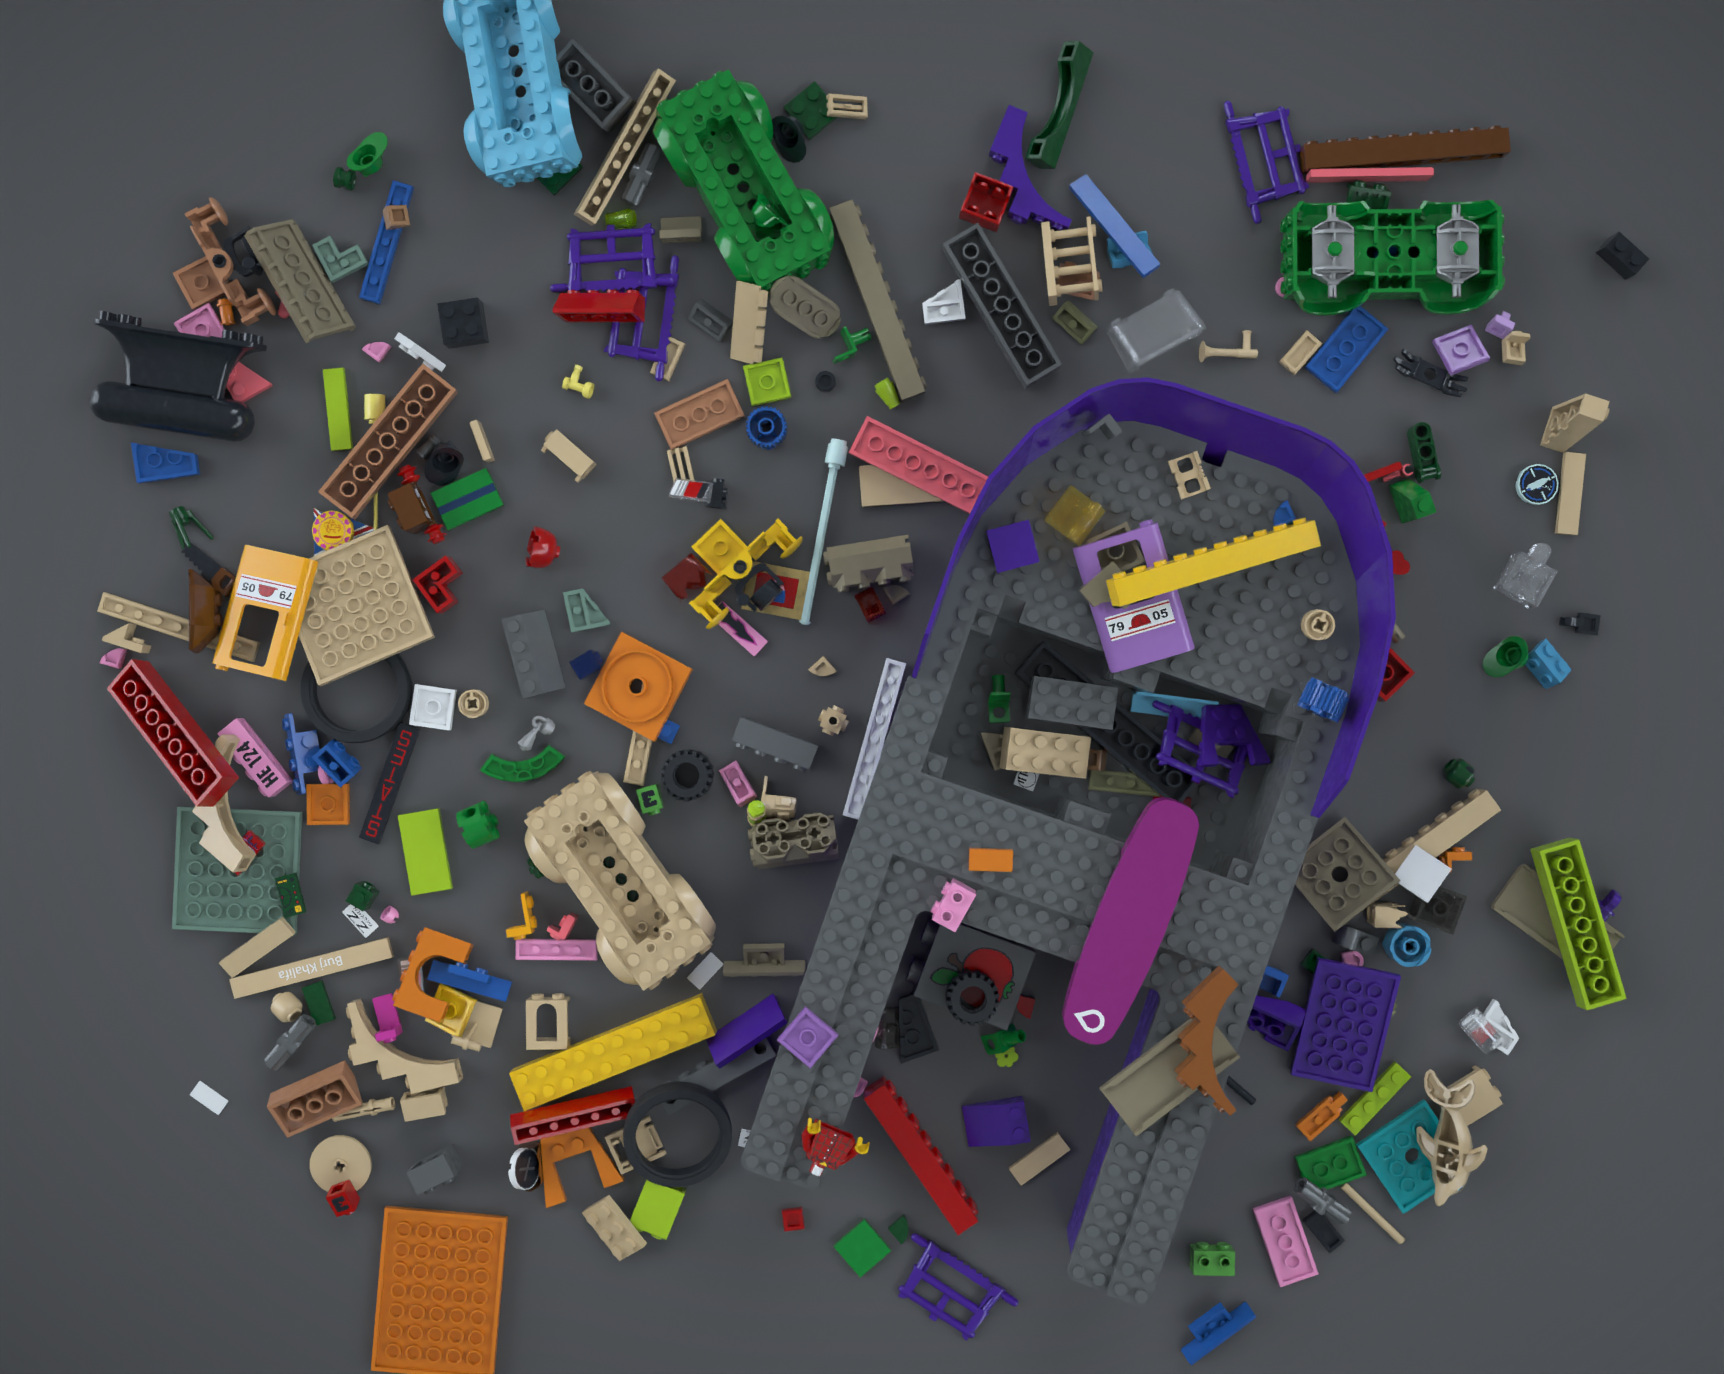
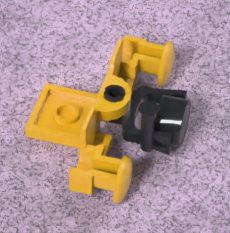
(724, 553)

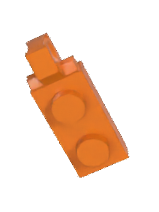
(1321, 1115)

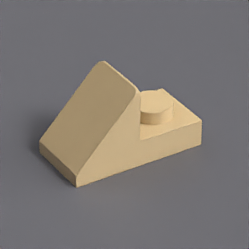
(124, 638)

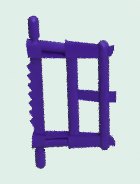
(1259, 120)
(646, 255)
(635, 351)
(1170, 738)
(979, 1311)

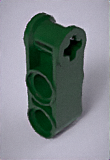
(1423, 464)

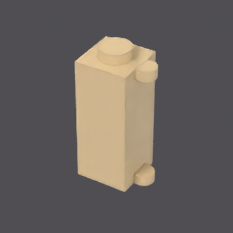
(569, 454)

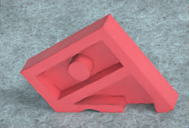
(245, 383)

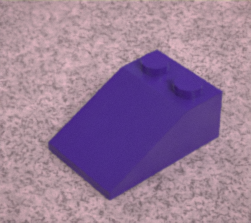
(996, 1122)

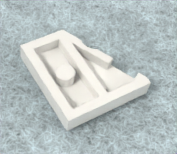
(945, 306)

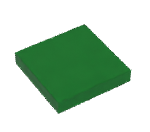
(862, 1247)

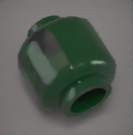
(1459, 773)

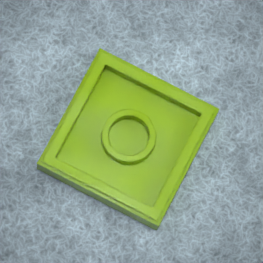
(767, 382)

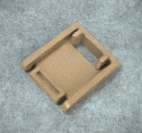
(647, 1141)

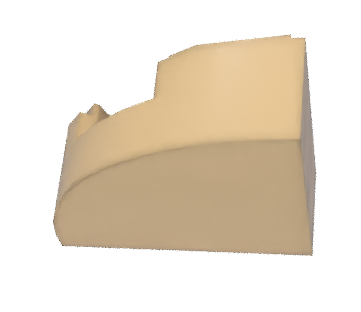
(822, 668)

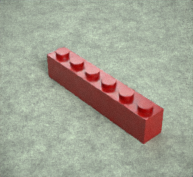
(571, 1115)

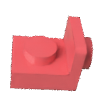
(566, 924)

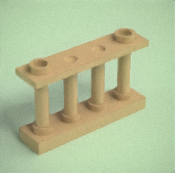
(1054, 272)

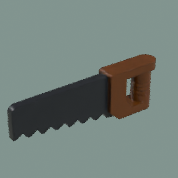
(211, 569)

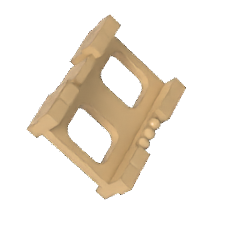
(1196, 472)

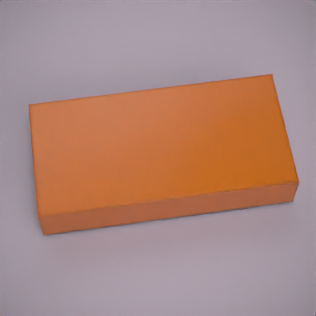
(990, 859)

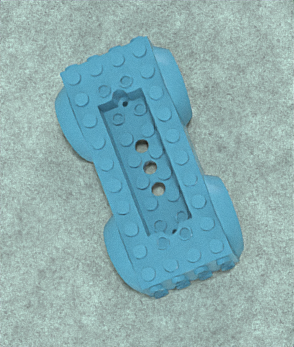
(508, 134)

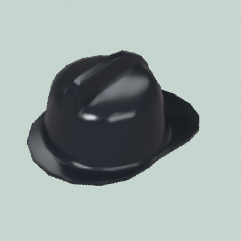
(789, 138)
(443, 464)

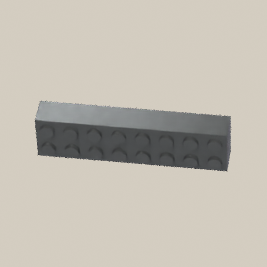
(1001, 306)

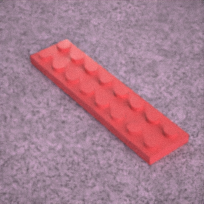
(918, 465)

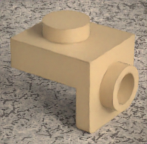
(1514, 347)

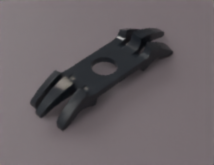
(1442, 377)

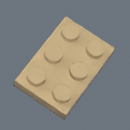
(614, 1228)

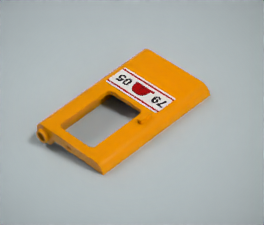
(274, 583)

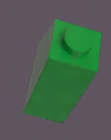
(1411, 500)

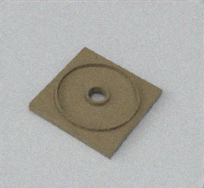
(1366, 880)

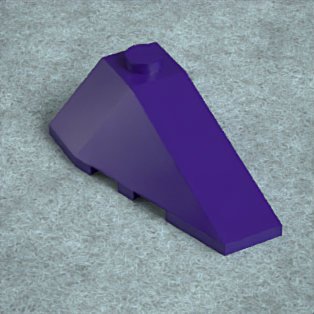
(1276, 1020)

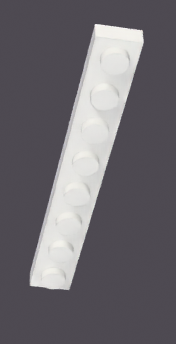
(874, 736)

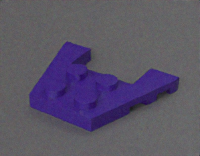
(1228, 726)

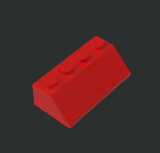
(600, 306)

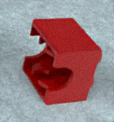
(986, 202)

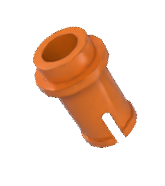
(226, 312)

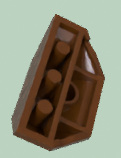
(203, 612)

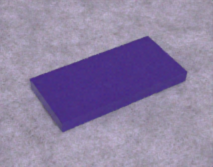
(746, 1031)

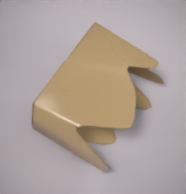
(1384, 914)

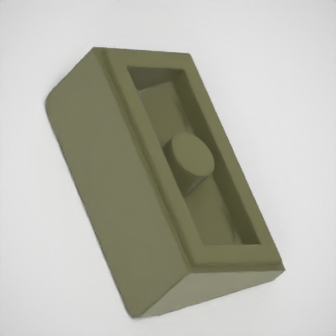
(1074, 322)

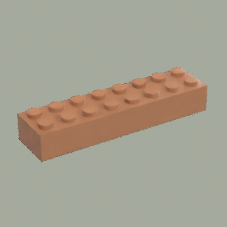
(388, 441)

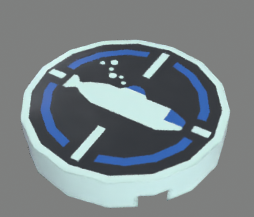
(1537, 484)

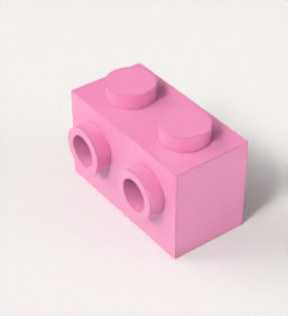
(953, 905)

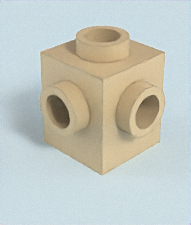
(838, 714)

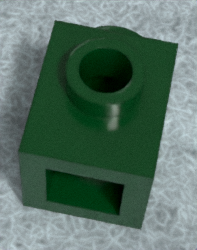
(362, 895)

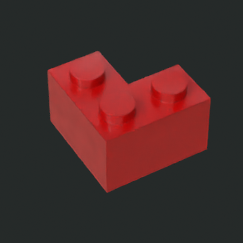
(434, 584)

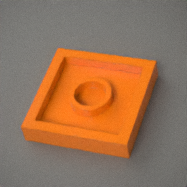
(328, 804)

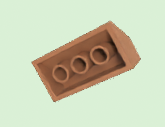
(315, 1099)

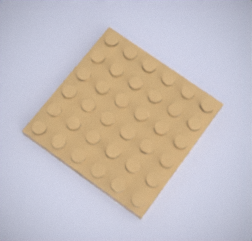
(361, 607)

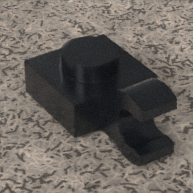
(1583, 624)

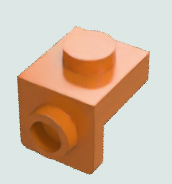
(1456, 853)

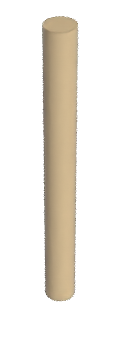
(1372, 1213)

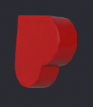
(1400, 565)

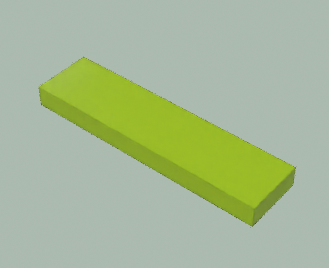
(337, 409)

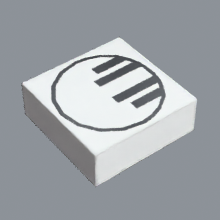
(1026, 780)

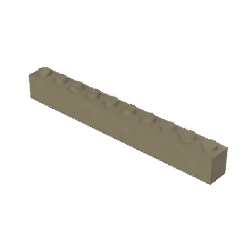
(877, 301)

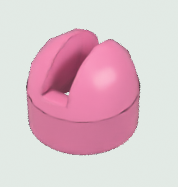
(389, 914)

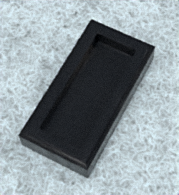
(1323, 1230)

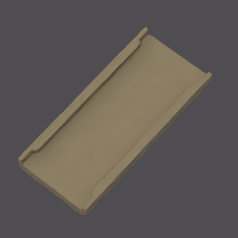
(299, 280)
(1525, 907)
(1149, 1084)

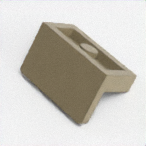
(681, 229)

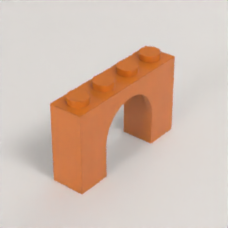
(430, 945)

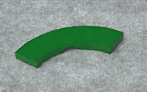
(523, 770)

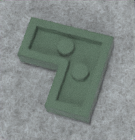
(339, 264)

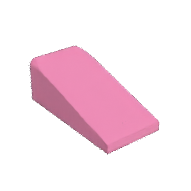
(738, 784)

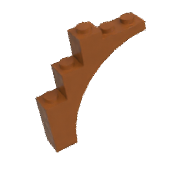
(1198, 1068)

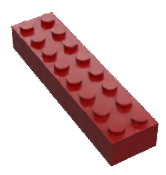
(172, 733)
(921, 1155)

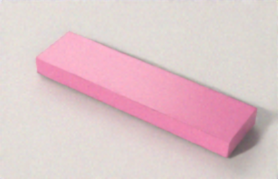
(556, 949)

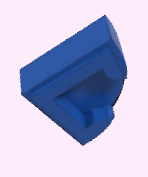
(1283, 514)

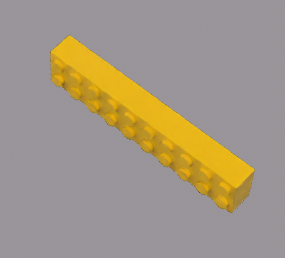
(613, 1052)

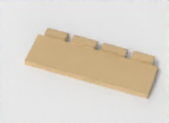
(746, 333)

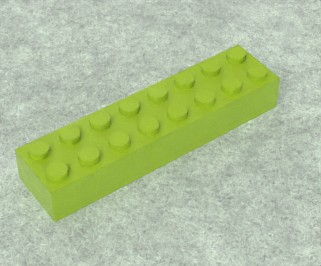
(1578, 923)

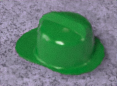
(368, 155)
(766, 213)
(1506, 657)

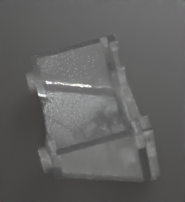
(1155, 329)

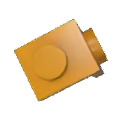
(521, 931)

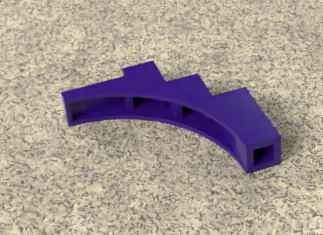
(1027, 202)

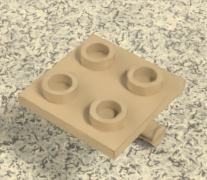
(480, 1027)

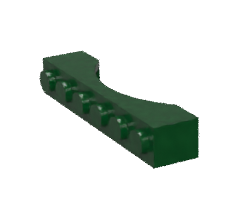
(1073, 68)

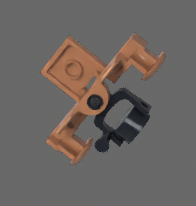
(208, 277)

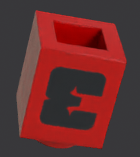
(343, 1198)

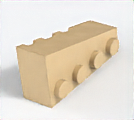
(1573, 421)

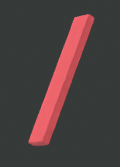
(1369, 174)

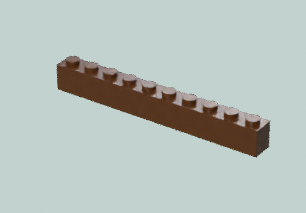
(1407, 150)

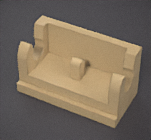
(424, 1104)

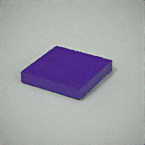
(1012, 546)

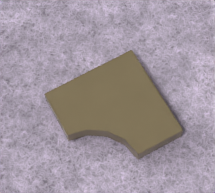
(1096, 589)

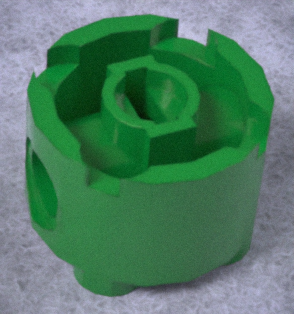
(478, 824)

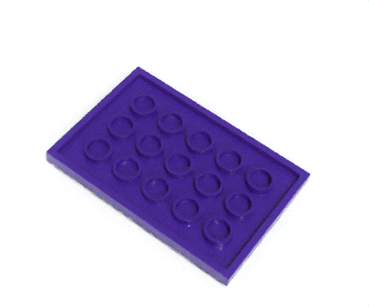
(1345, 1024)

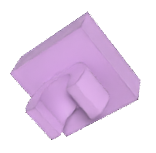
(1500, 325)

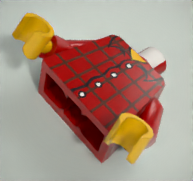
(829, 1146)

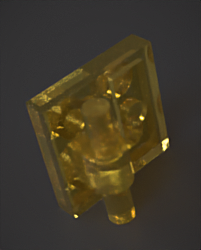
(1074, 515)

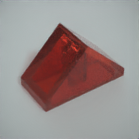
(870, 605)

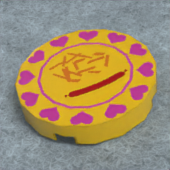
(332, 529)

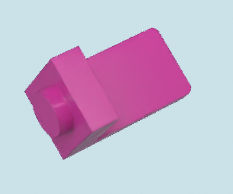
(387, 1018)

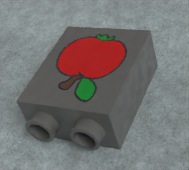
(971, 949)

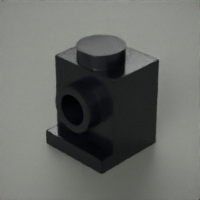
(719, 494)

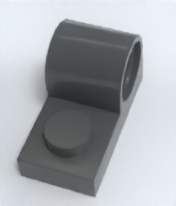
(1355, 940)

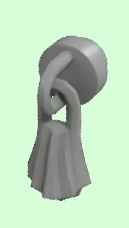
(546, 727)

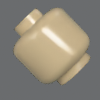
(286, 1007)

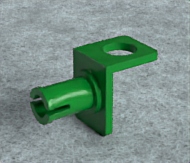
(851, 341)
(997, 699)
(1003, 1039)

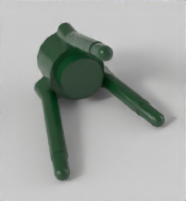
(180, 518)

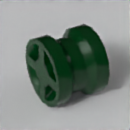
(344, 178)

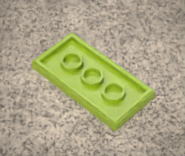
(425, 851)

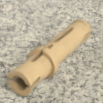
(372, 1107)

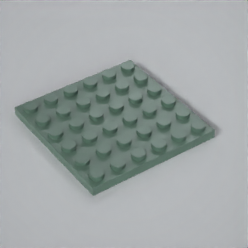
(217, 899)

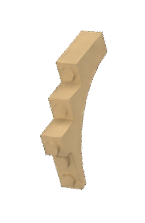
(222, 835)
(392, 1062)

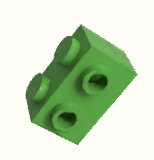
(1212, 1259)

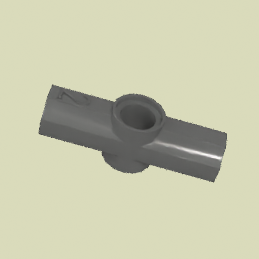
(642, 175)
(290, 1042)
(1322, 1201)

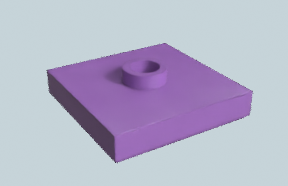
(1461, 350)
(807, 1037)

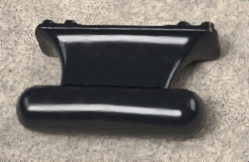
(175, 380)

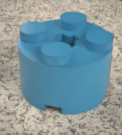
(1417, 939)

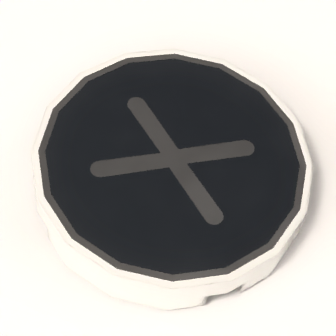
(524, 1169)

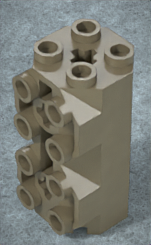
(869, 563)
(793, 842)

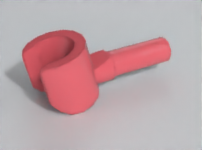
(1400, 473)

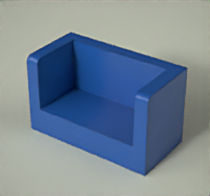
(1273, 981)

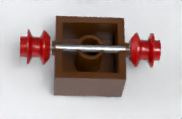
(413, 508)

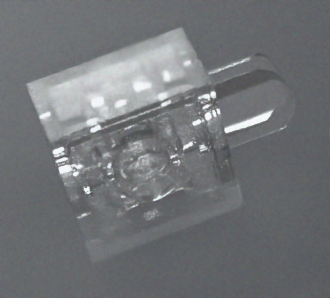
(1527, 576)

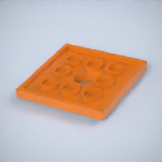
(662, 683)

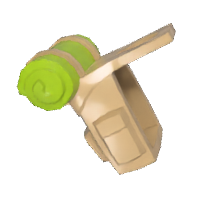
(771, 807)

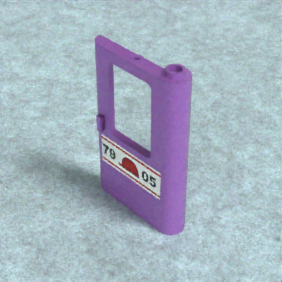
(1145, 628)

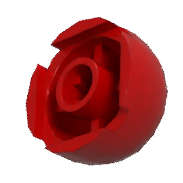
(541, 548)

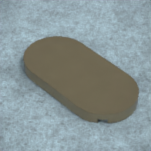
(804, 307)

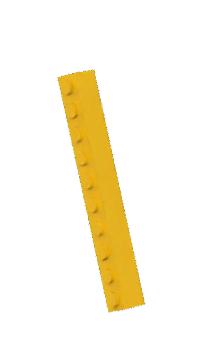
(1213, 562)

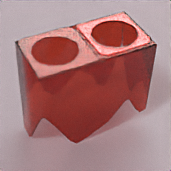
(686, 574)

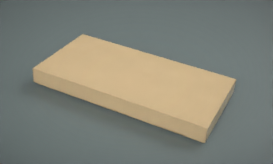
(884, 489)

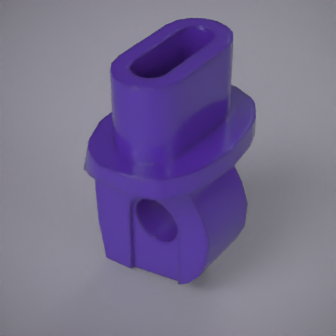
(1609, 903)

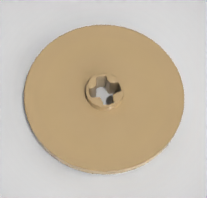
(343, 1150)

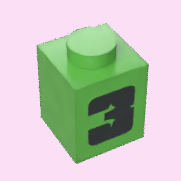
(650, 799)

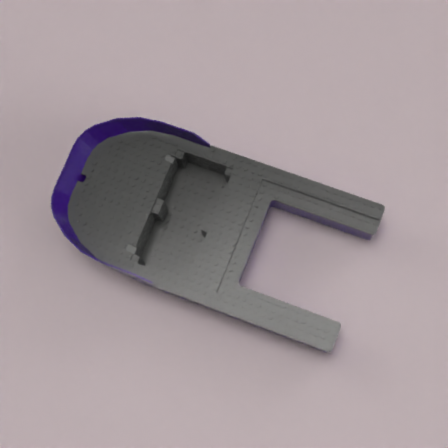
(942, 797)

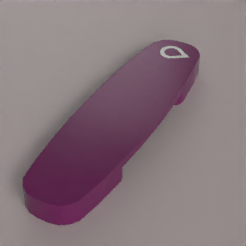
(1130, 920)

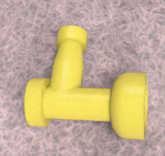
(572, 383)

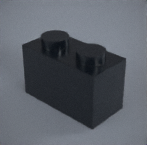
(1622, 255)

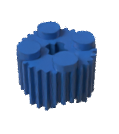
(762, 417)
(1323, 700)

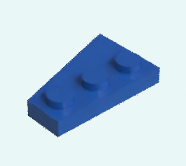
(161, 464)

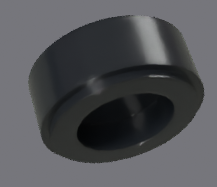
(825, 381)

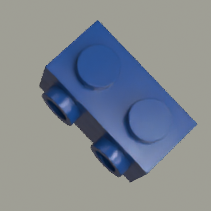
(337, 762)

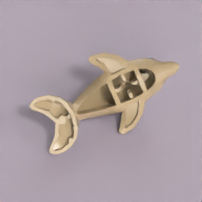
(1452, 1147)

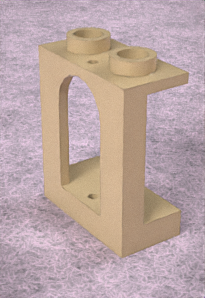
(562, 1040)

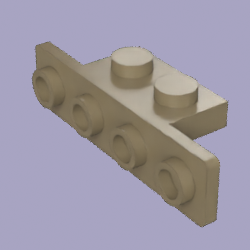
(764, 961)

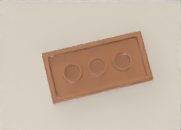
(699, 414)

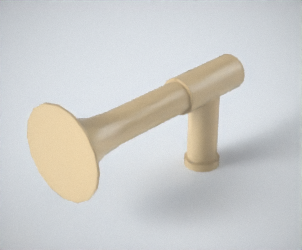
(1246, 352)

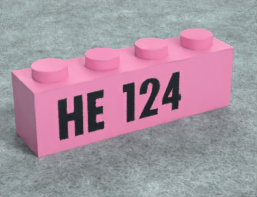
(257, 759)

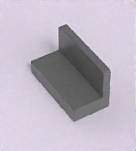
(1106, 425)

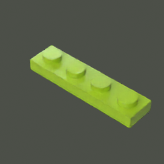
(1371, 1102)

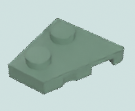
(582, 611)

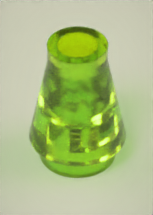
(623, 218)

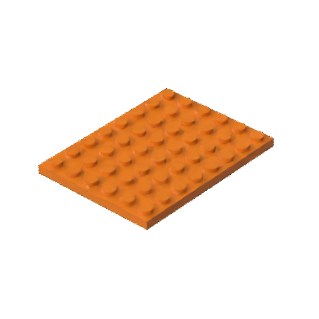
(438, 1292)

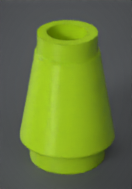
(887, 393)

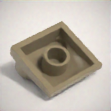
(1123, 555)

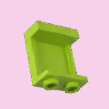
(657, 1209)

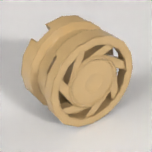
(1318, 624)
(473, 703)

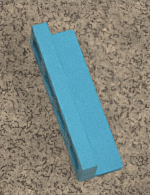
(1142, 703)

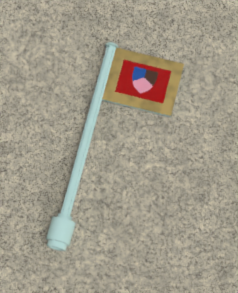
(800, 585)

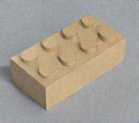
(1045, 752)

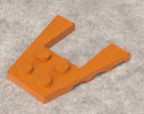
(567, 1145)

